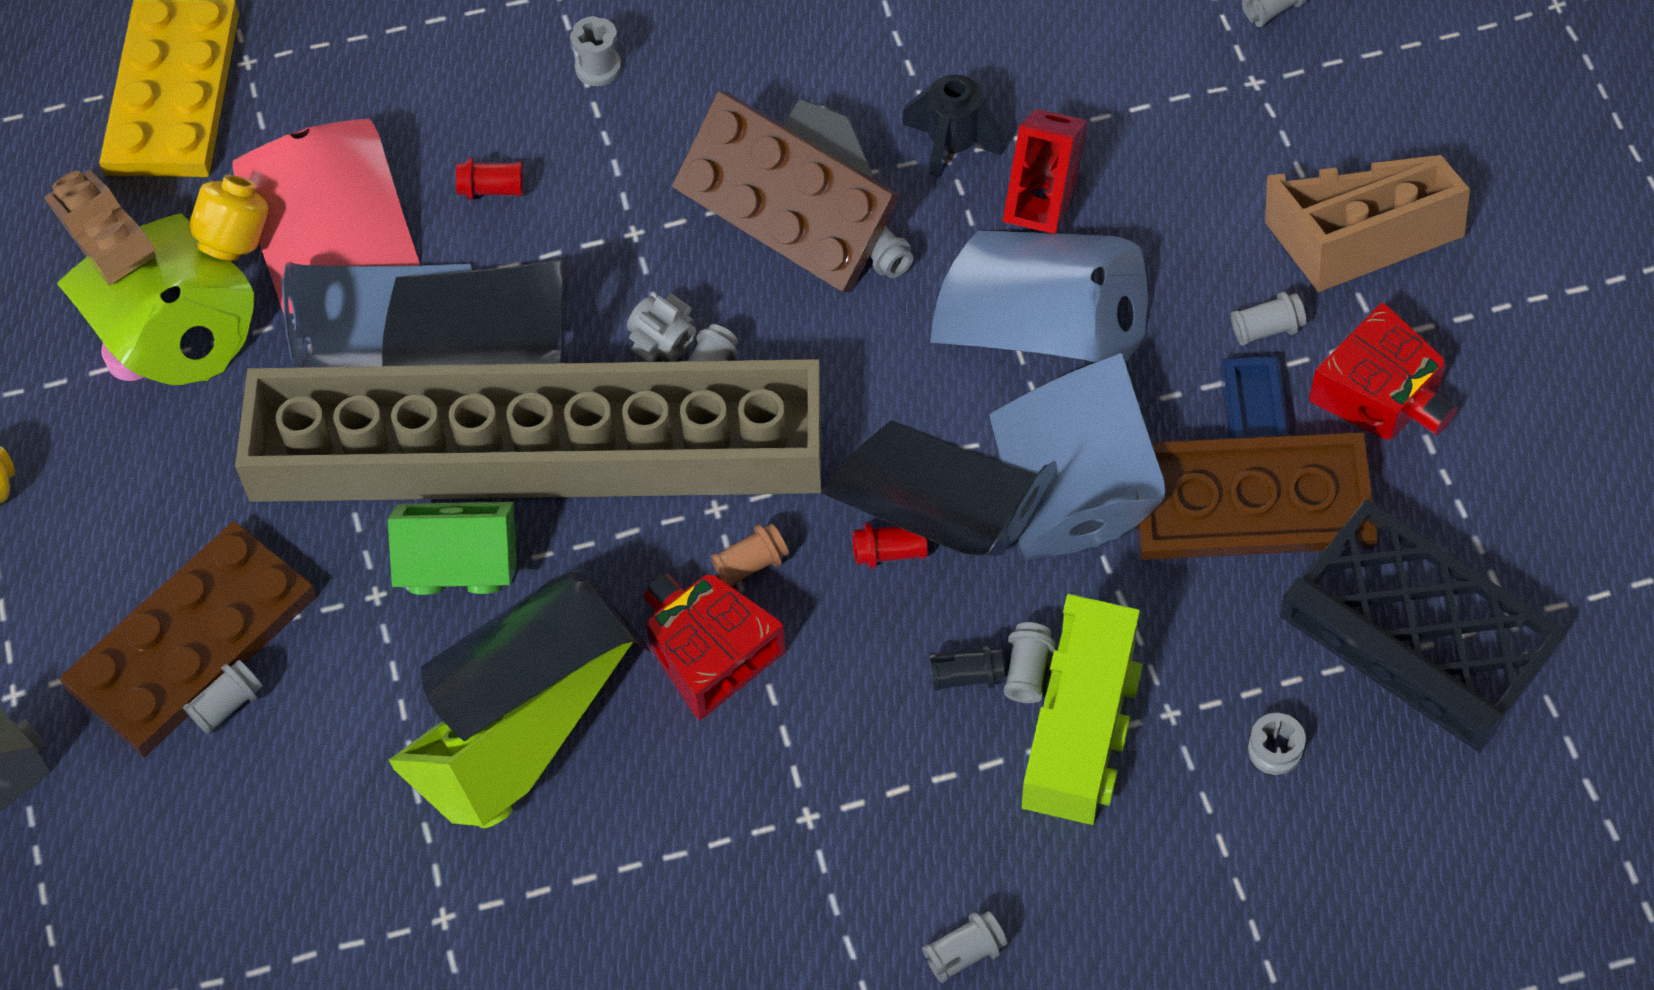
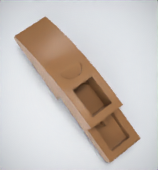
(99, 225)

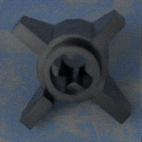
(954, 118)

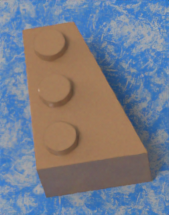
(1368, 219)

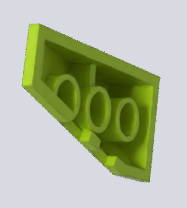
(497, 766)

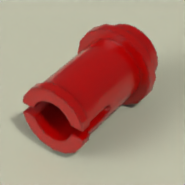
(489, 179)
(886, 544)

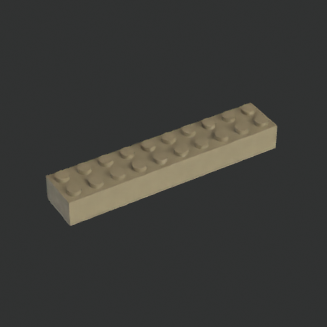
(531, 430)

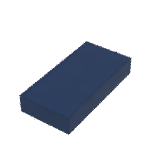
(1253, 397)

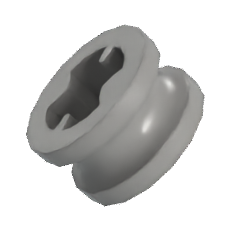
(1278, 762)

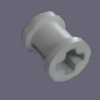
(596, 59)

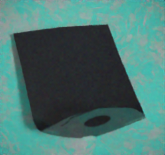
(478, 317)
(940, 490)
(523, 652)

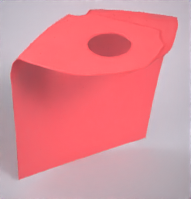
(328, 200)

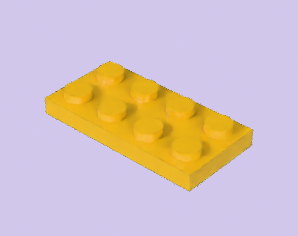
(170, 88)

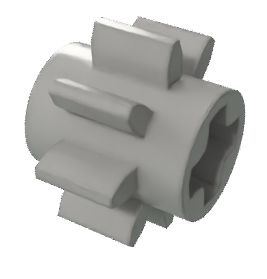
(661, 328)

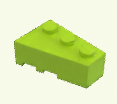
(1082, 711)

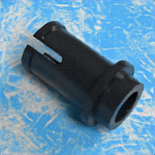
(967, 667)

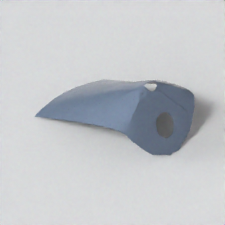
(1040, 295)
(343, 310)
(1101, 454)

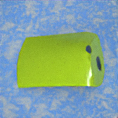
(146, 330)

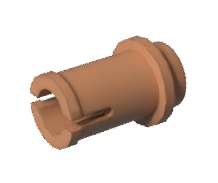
(750, 555)

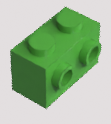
(452, 546)

